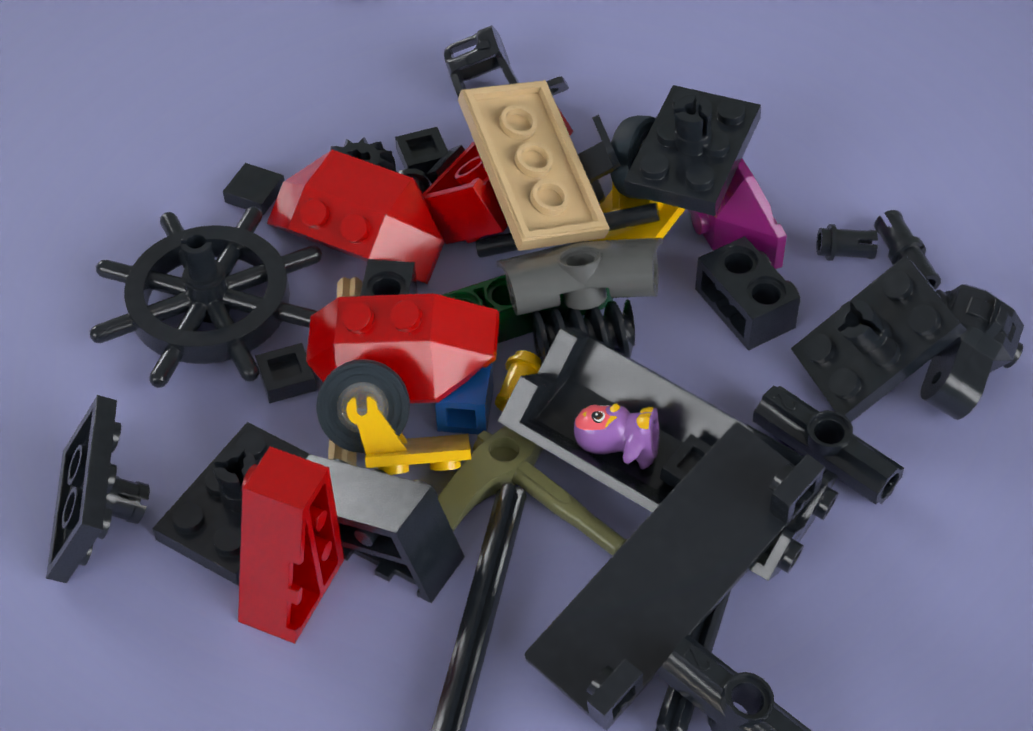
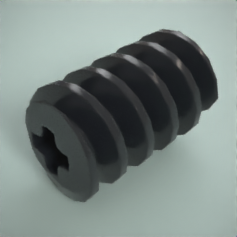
(612, 328)

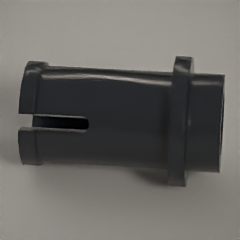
(846, 243)

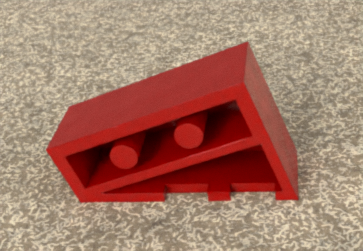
(286, 543)

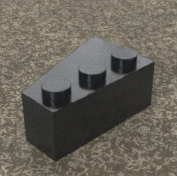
(394, 525)

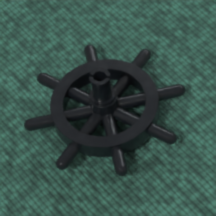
(206, 295)

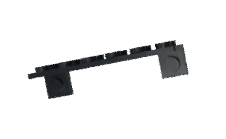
(672, 573)

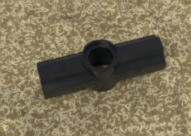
(830, 441)
(715, 687)

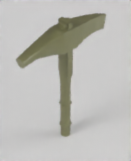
(511, 459)

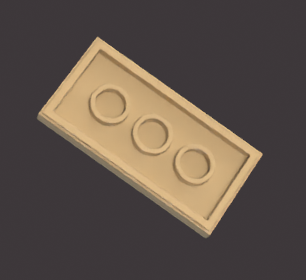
(532, 165)

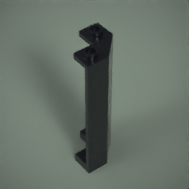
(587, 373)

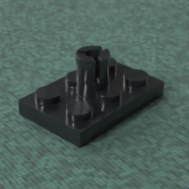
(693, 150)
(878, 339)
(90, 491)
(209, 513)

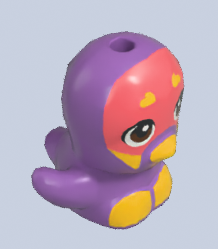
(615, 429)

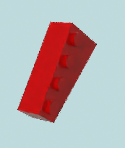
(465, 200)

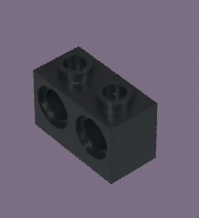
(747, 292)

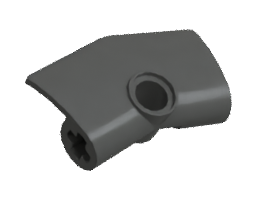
(582, 274)

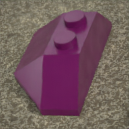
(742, 214)

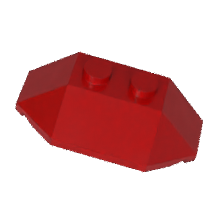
(360, 212)
(423, 337)

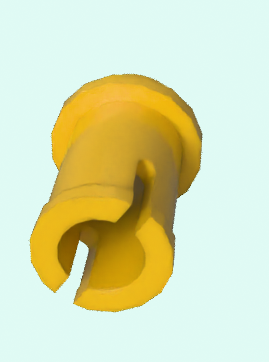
(518, 365)

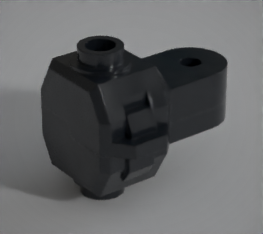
(962, 368)

